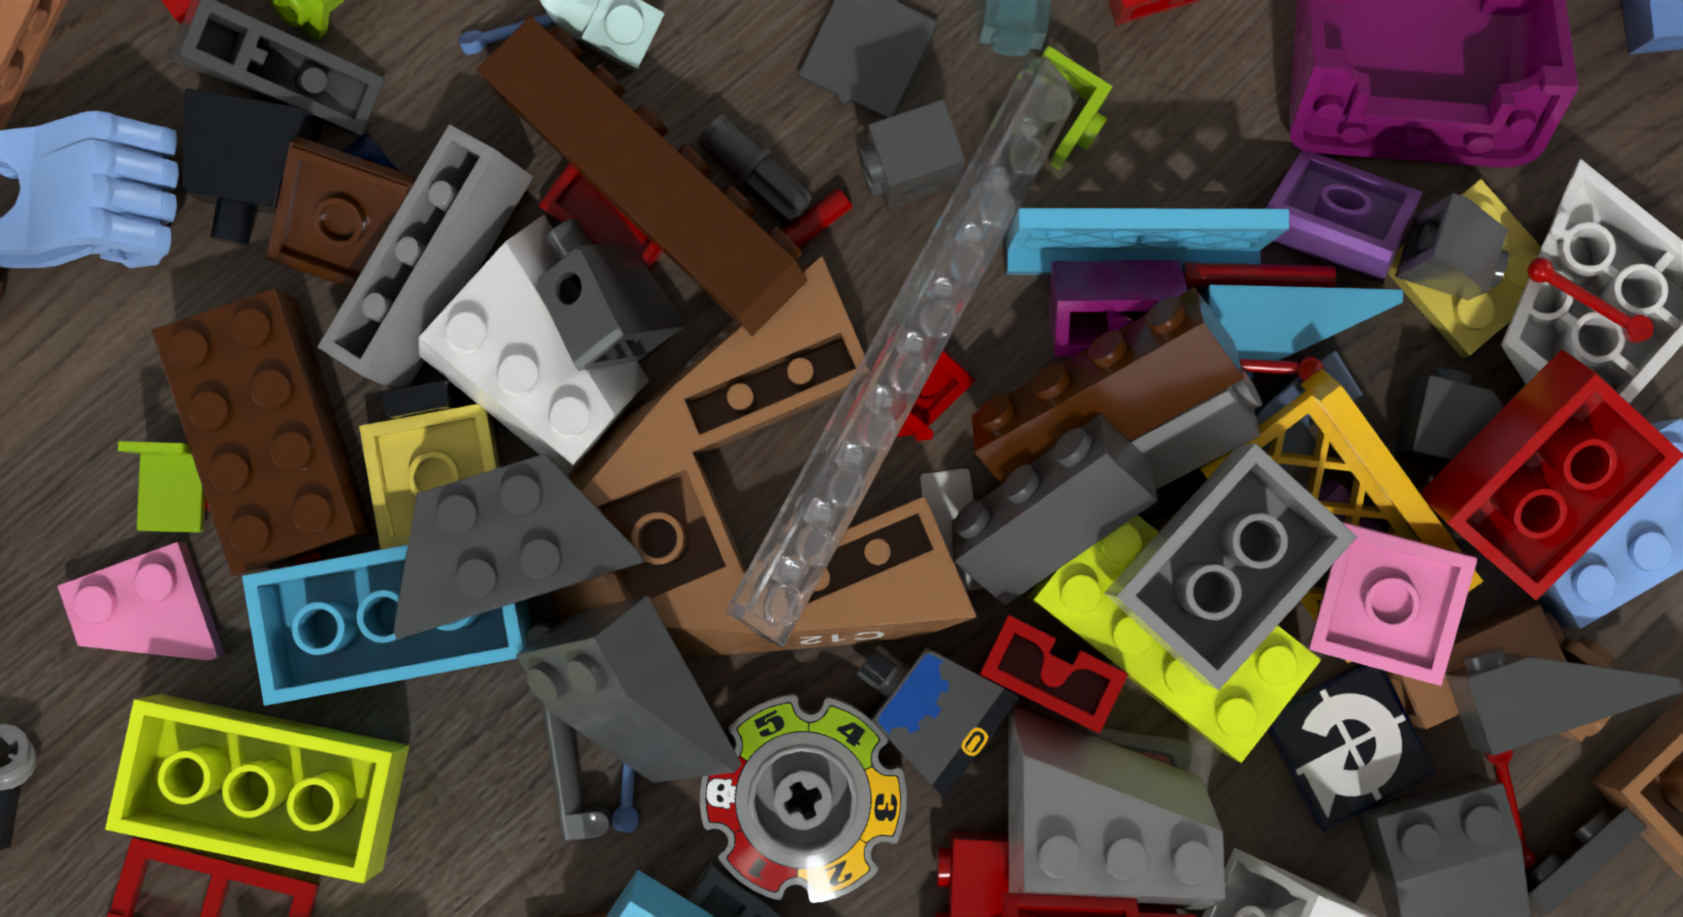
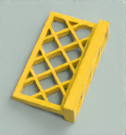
(1363, 455)

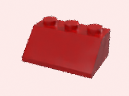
(1550, 474)

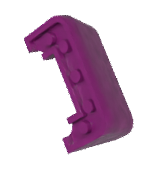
(1431, 79)

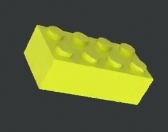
(1227, 717)
(257, 787)

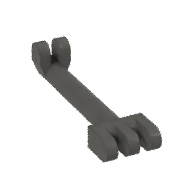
(574, 818)

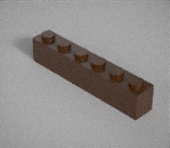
(644, 175)

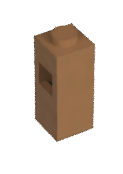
(1518, 629)

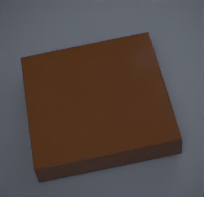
(333, 211)

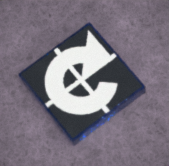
(1349, 745)

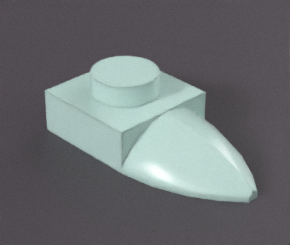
(609, 27)

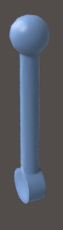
(475, 41)
(626, 817)

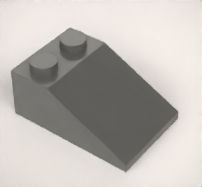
(628, 691)
(1448, 852)

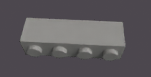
(425, 258)

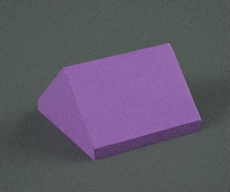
(1344, 214)

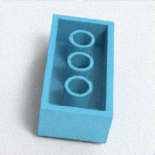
(333, 629)

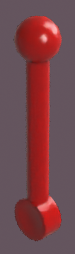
(1635, 328)
(1303, 368)
(1502, 770)

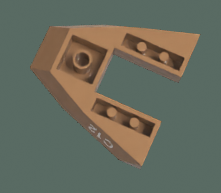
(646, 476)

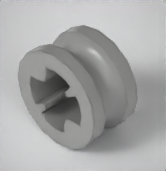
(23, 763)

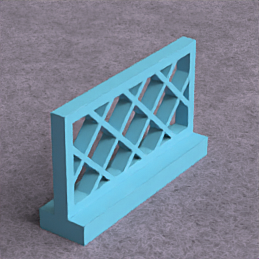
(1138, 234)

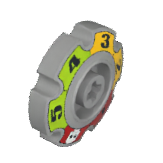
(782, 843)

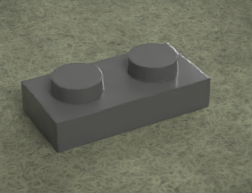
(1600, 841)

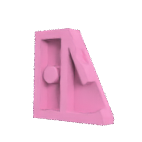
(144, 607)

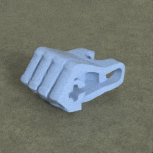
(89, 190)

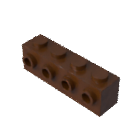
(1126, 375)

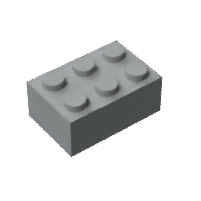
(1230, 565)

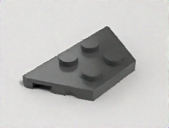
(503, 543)

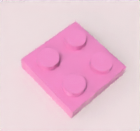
(1393, 604)

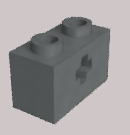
(912, 155)

